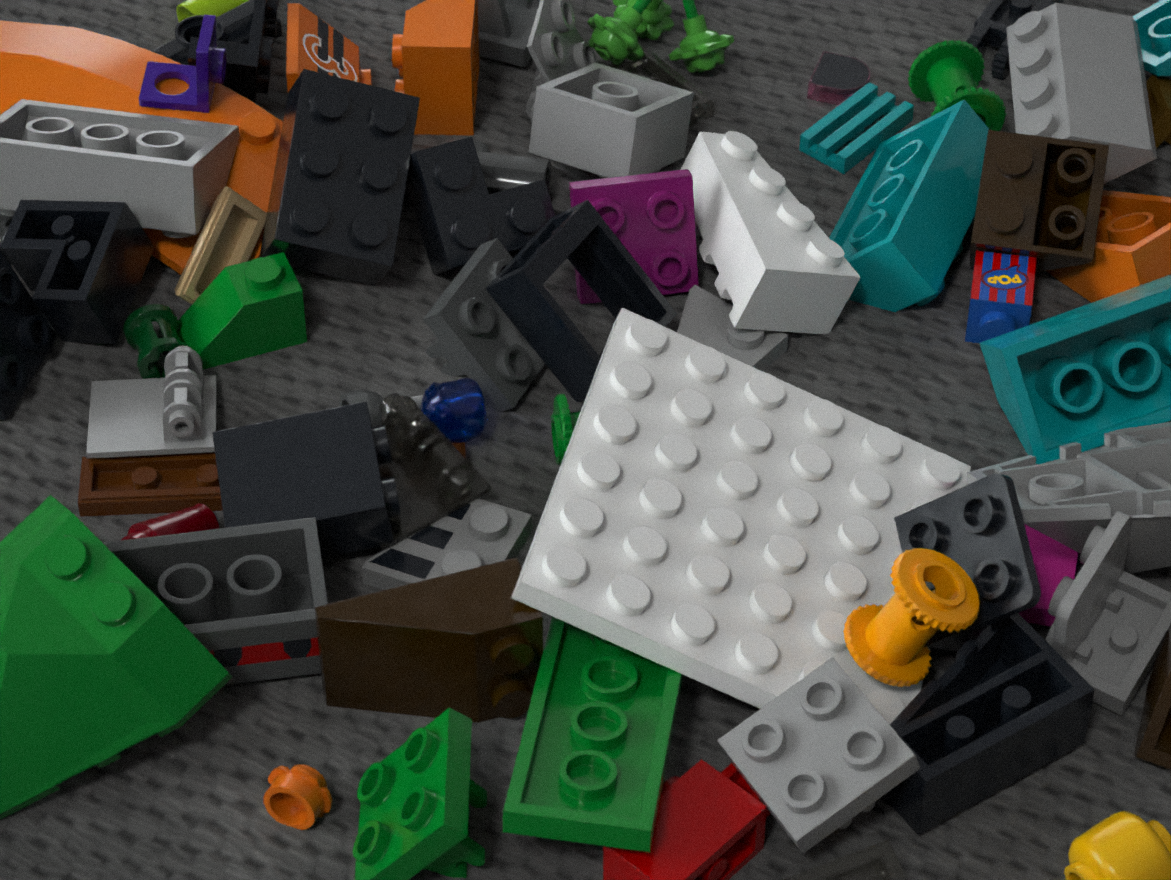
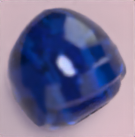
(456, 409)

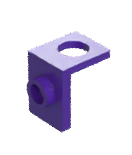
(201, 78)

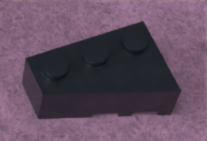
(988, 722)

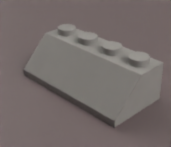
(1083, 81)
(154, 163)

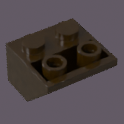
(1039, 199)

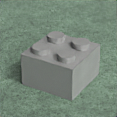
(610, 122)

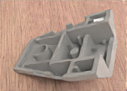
(1090, 486)

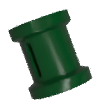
(151, 346)

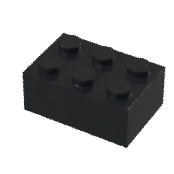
(340, 177)

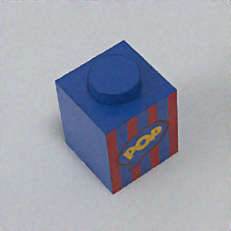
(999, 295)

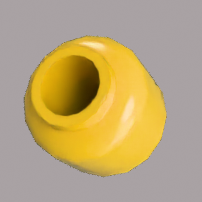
(1121, 850)

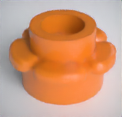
(297, 796)

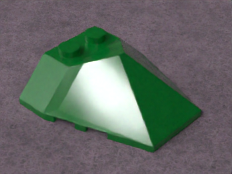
(84, 658)

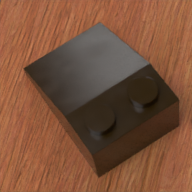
(434, 647)

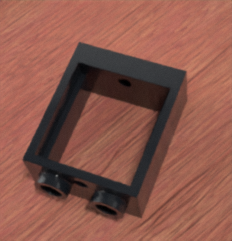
(606, 268)

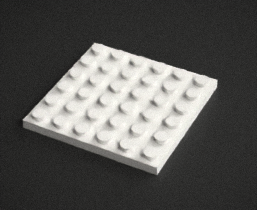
(724, 518)

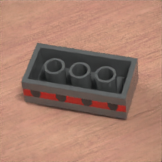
(240, 592)

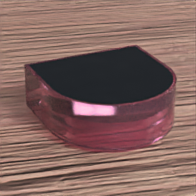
(837, 78)

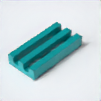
(848, 123)

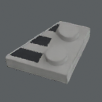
(458, 542)

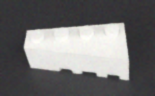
(764, 241)

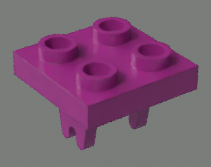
(652, 220)

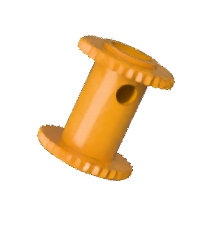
(892, 637)

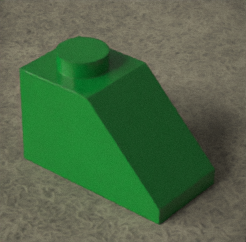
(246, 312)

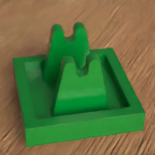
(419, 806)

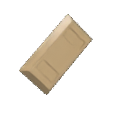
(224, 241)

